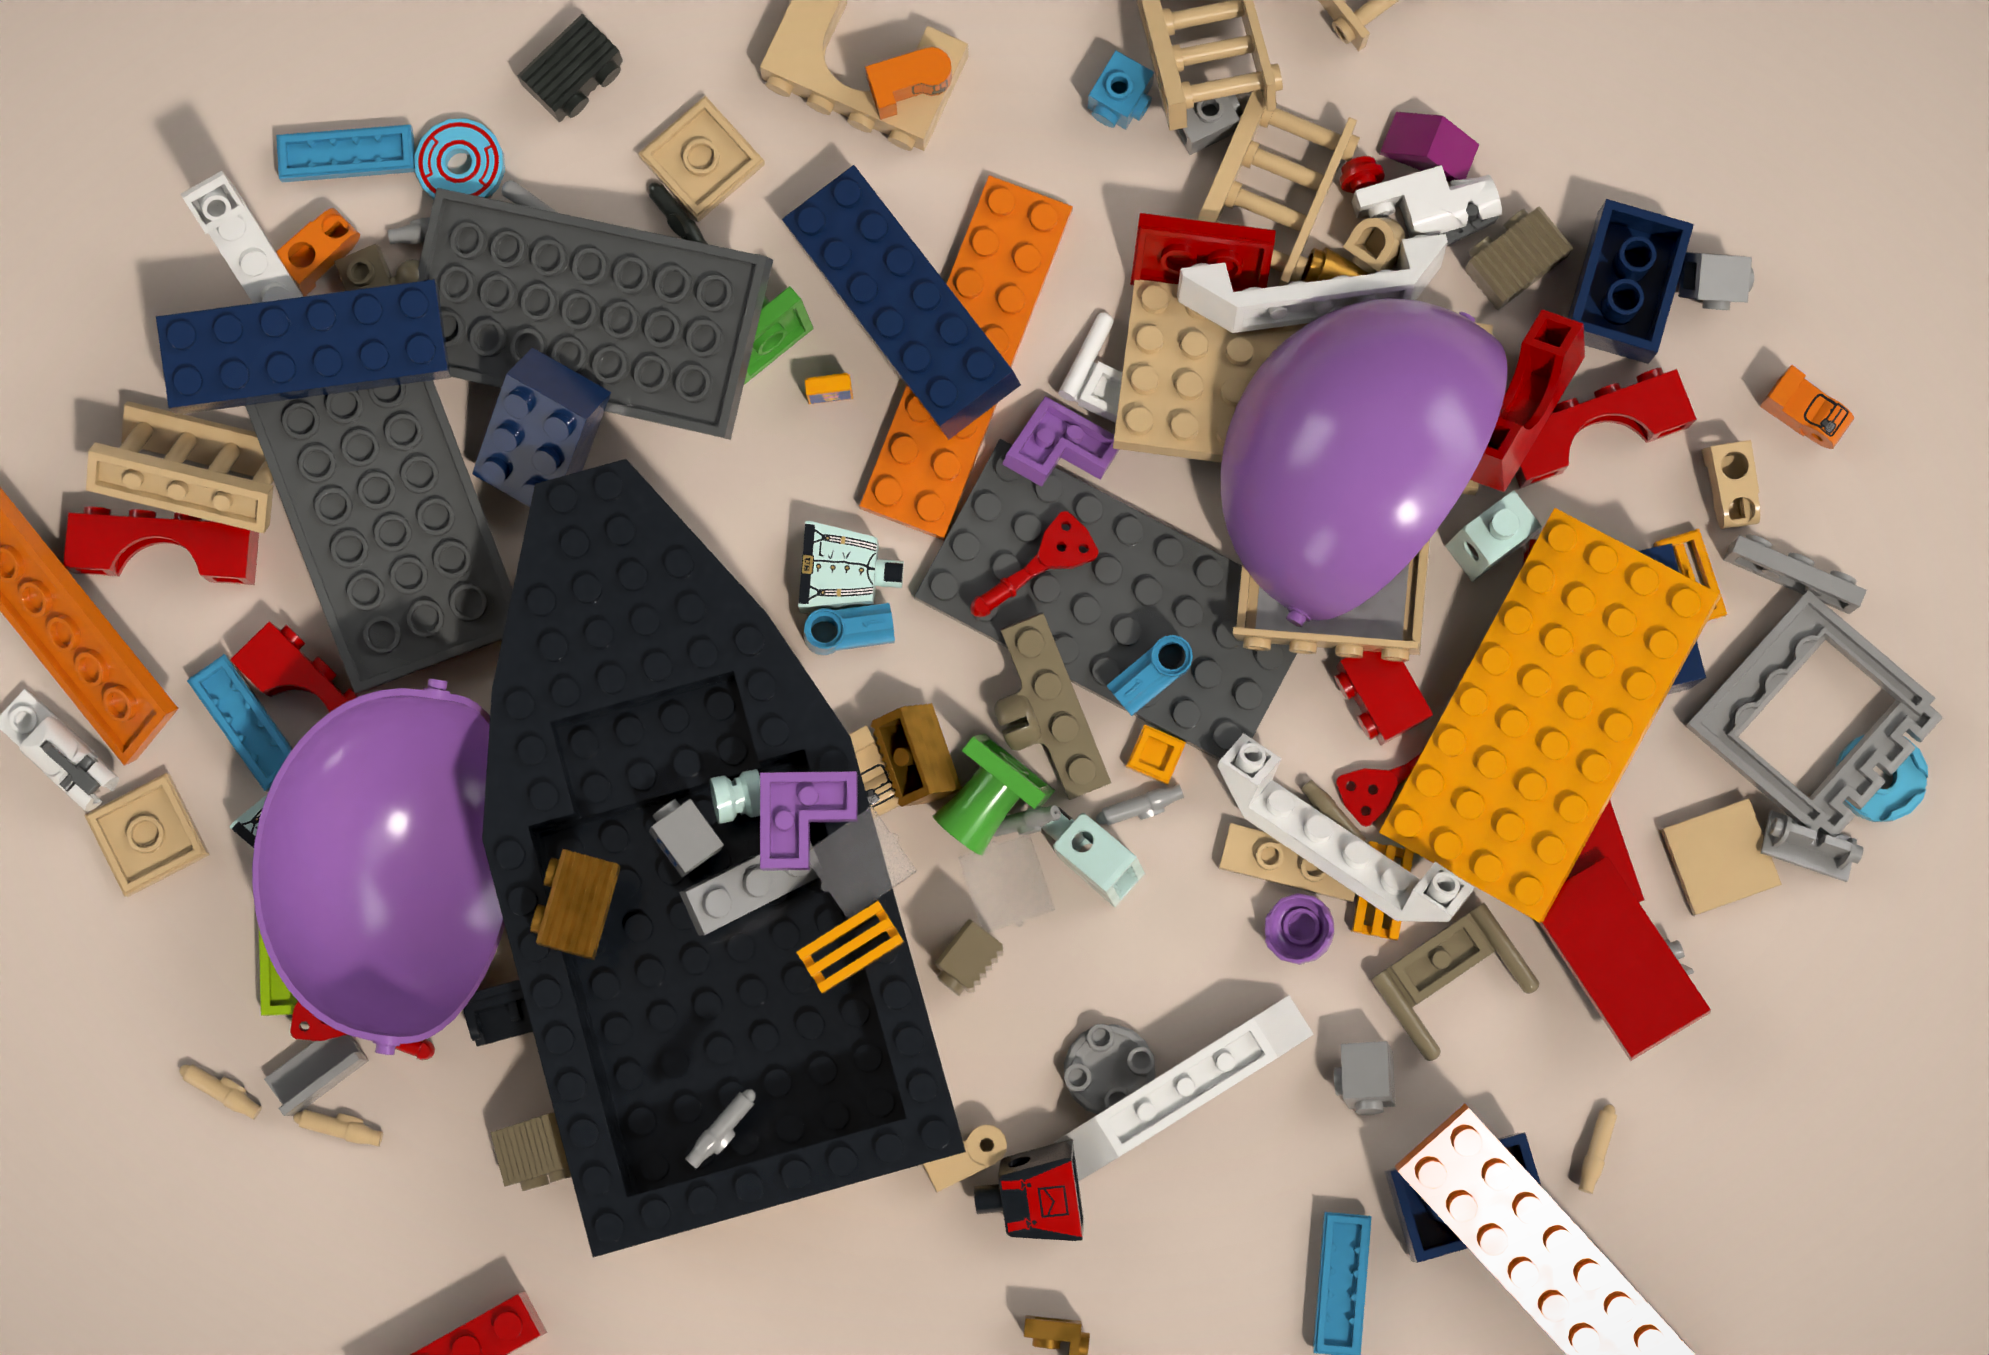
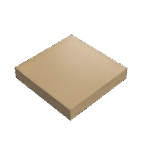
(701, 159)
(146, 835)
(1720, 857)

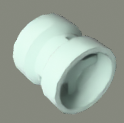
(736, 796)

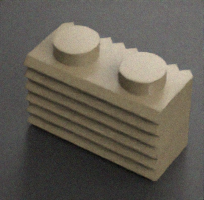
(1517, 257)
(968, 958)
(531, 1152)

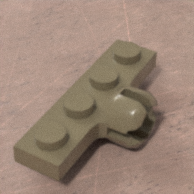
(1049, 708)

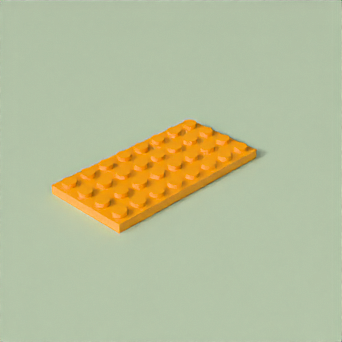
(1549, 714)

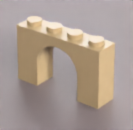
(798, 67)

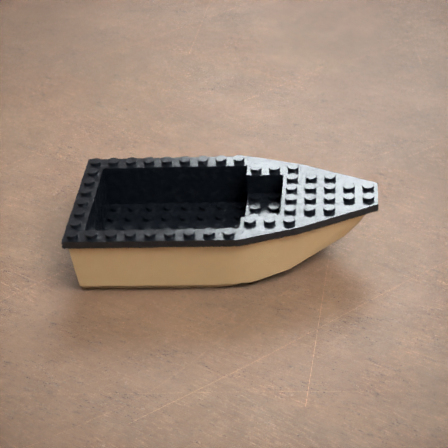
(613, 692)

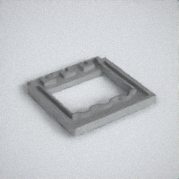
(1768, 671)

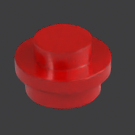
(1360, 173)

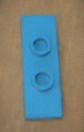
(346, 153)
(242, 719)
(1342, 1284)

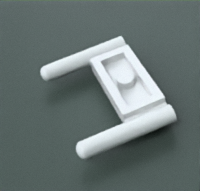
(1091, 383)

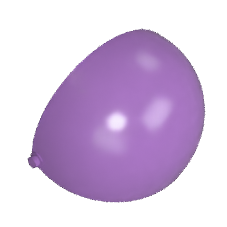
(1356, 449)
(379, 865)

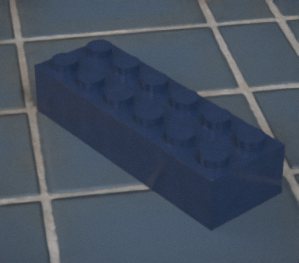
(901, 302)
(303, 347)

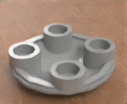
(1107, 1066)

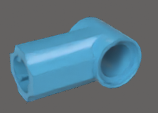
(854, 627)
(1147, 676)

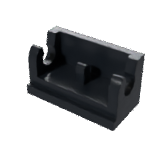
(497, 1014)

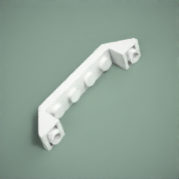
(240, 239)
(1209, 290)
(1330, 847)
(1187, 1086)

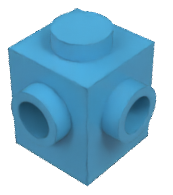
(1121, 92)

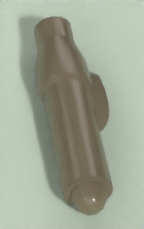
(1326, 805)

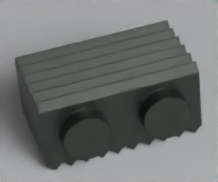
(571, 69)

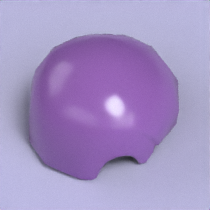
(1299, 929)

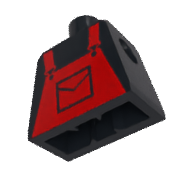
(1037, 1194)

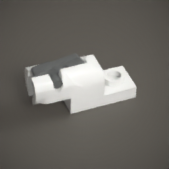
(1432, 205)
(56, 750)

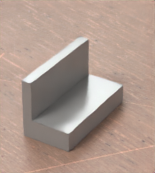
(314, 1072)

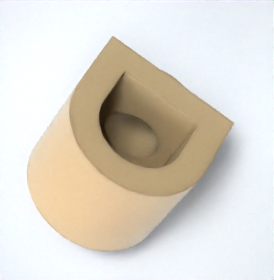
(1375, 244)

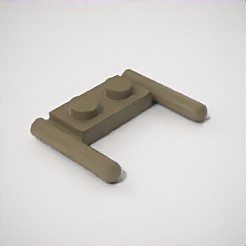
(1442, 961)

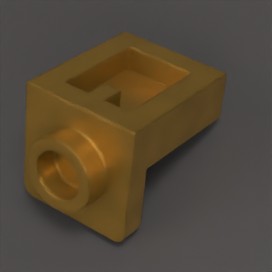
(1051, 1331)

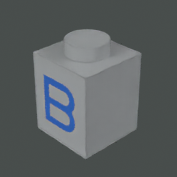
(684, 836)

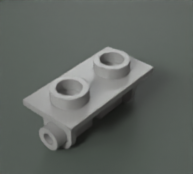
(1810, 848)

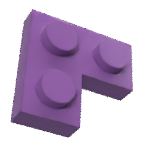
(1057, 434)
(791, 803)

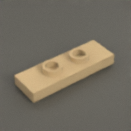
(1265, 858)

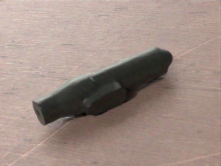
(676, 217)

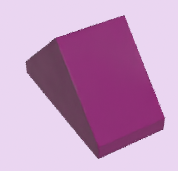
(1429, 142)

